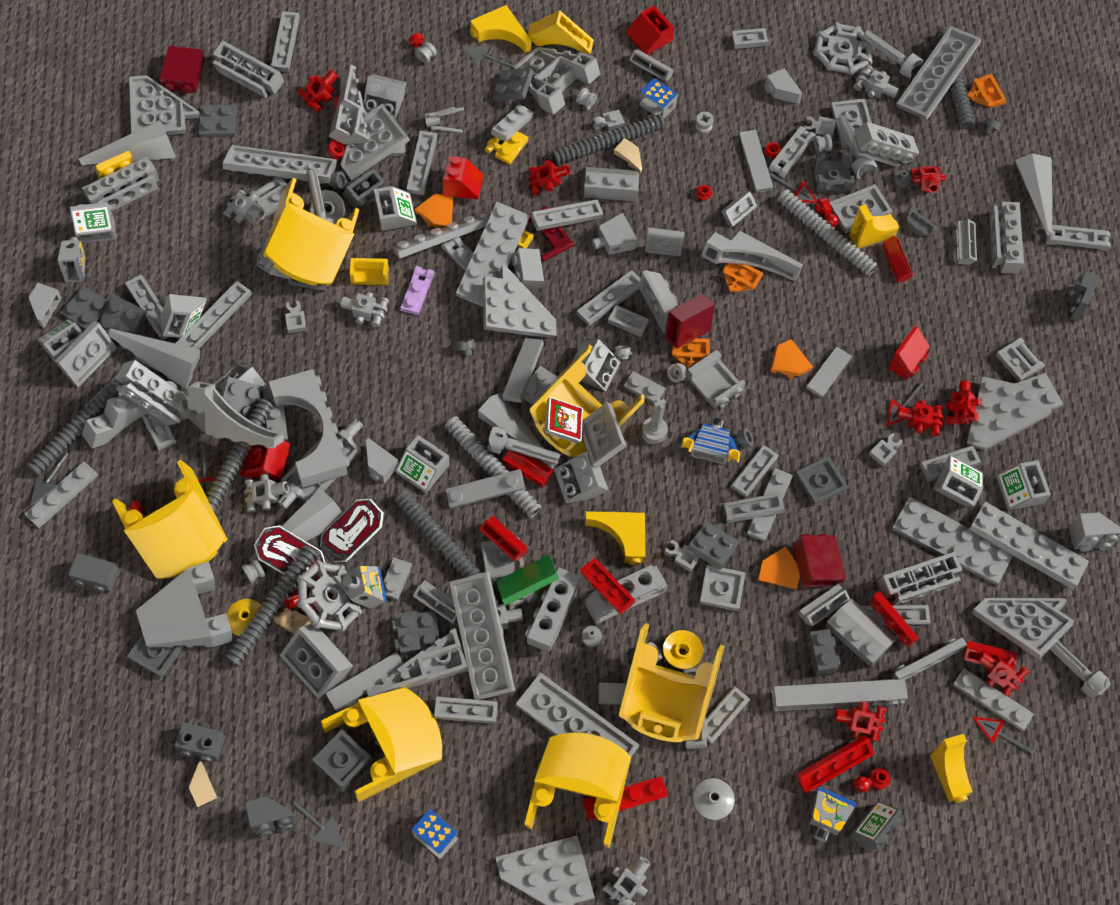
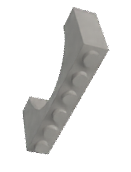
(327, 459)

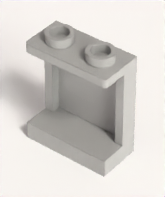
(715, 380)

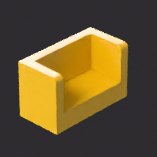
(369, 271)

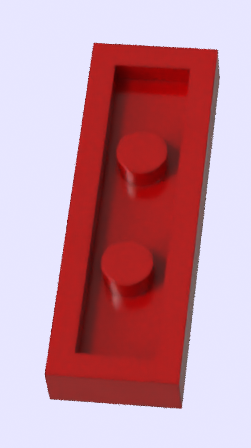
(607, 586)
(893, 619)

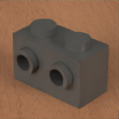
(363, 188)
(93, 573)
(822, 652)
(200, 742)

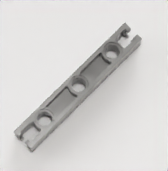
(839, 695)

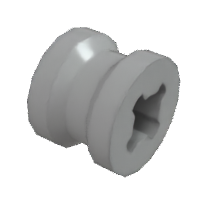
(425, 52)
(586, 98)
(700, 124)
(823, 143)
(253, 571)

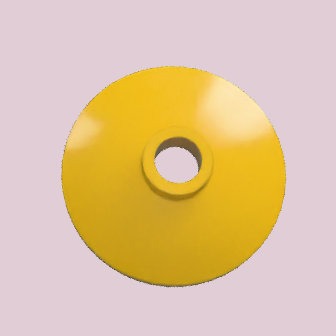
(235, 612)
(683, 640)

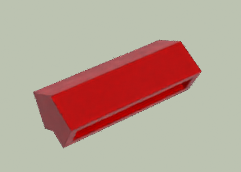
(897, 259)
(529, 466)
(504, 538)
(973, 649)

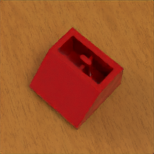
(650, 30)

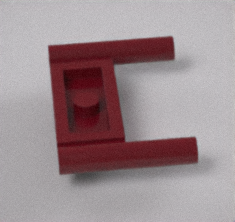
(557, 239)

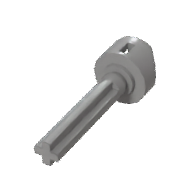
(907, 63)
(861, 163)
(316, 195)
(655, 428)
(499, 440)
(1093, 683)

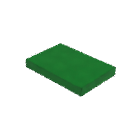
(527, 580)

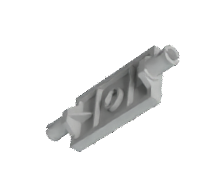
(307, 492)

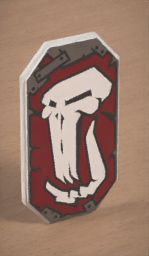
(351, 530)
(279, 547)

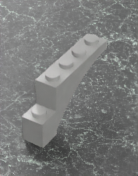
(751, 252)
(117, 415)
(225, 421)

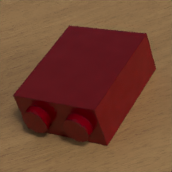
(182, 69)
(689, 321)
(819, 560)

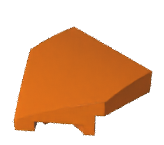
(986, 92)
(436, 210)
(741, 277)
(692, 352)
(789, 360)
(780, 569)

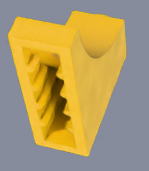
(500, 25)
(559, 30)
(871, 229)
(626, 529)
(951, 769)

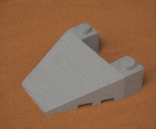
(555, 72)
(177, 616)

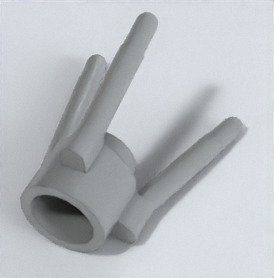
(433, 119)

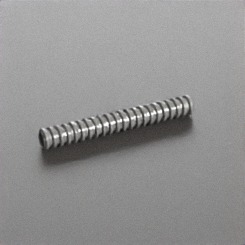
(824, 230)
(488, 463)

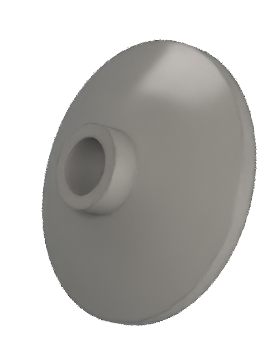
(335, 201)
(709, 808)

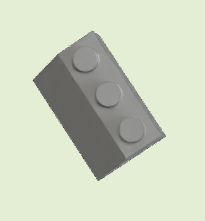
(611, 184)
(658, 296)
(860, 632)
(315, 660)

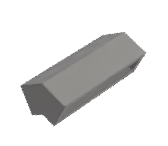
(652, 63)
(966, 242)
(436, 601)
(824, 605)

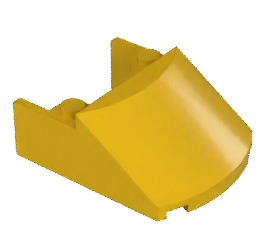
(306, 244)
(567, 389)
(178, 533)
(666, 701)
(403, 730)
(586, 767)

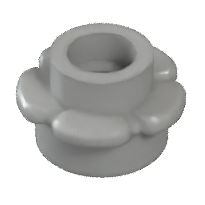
(622, 352)

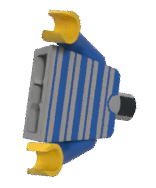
(712, 443)

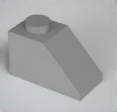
(783, 87)
(44, 302)
(380, 462)

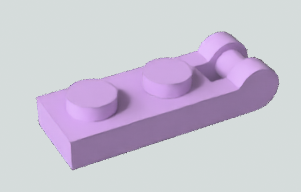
(417, 291)

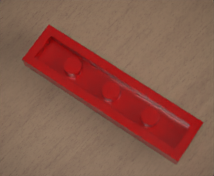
(835, 764)
(633, 796)

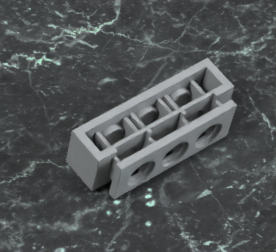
(246, 70)
(884, 142)
(126, 176)
(1006, 237)
(152, 393)
(918, 575)
(568, 585)
(655, 585)

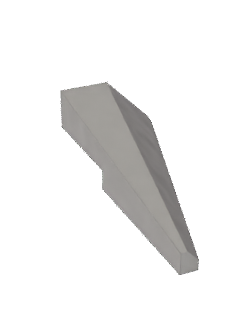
(348, 121)
(148, 141)
(1037, 178)
(169, 358)
(502, 414)
(311, 518)
(435, 663)

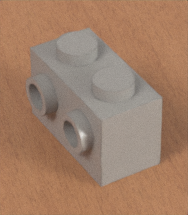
(528, 267)

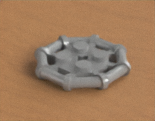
(844, 36)
(320, 599)

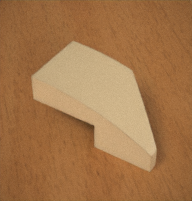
(630, 153)
(291, 620)
(201, 786)

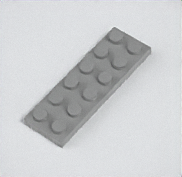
(938, 72)
(278, 163)
(493, 250)
(948, 536)
(1029, 545)
(482, 636)
(565, 714)

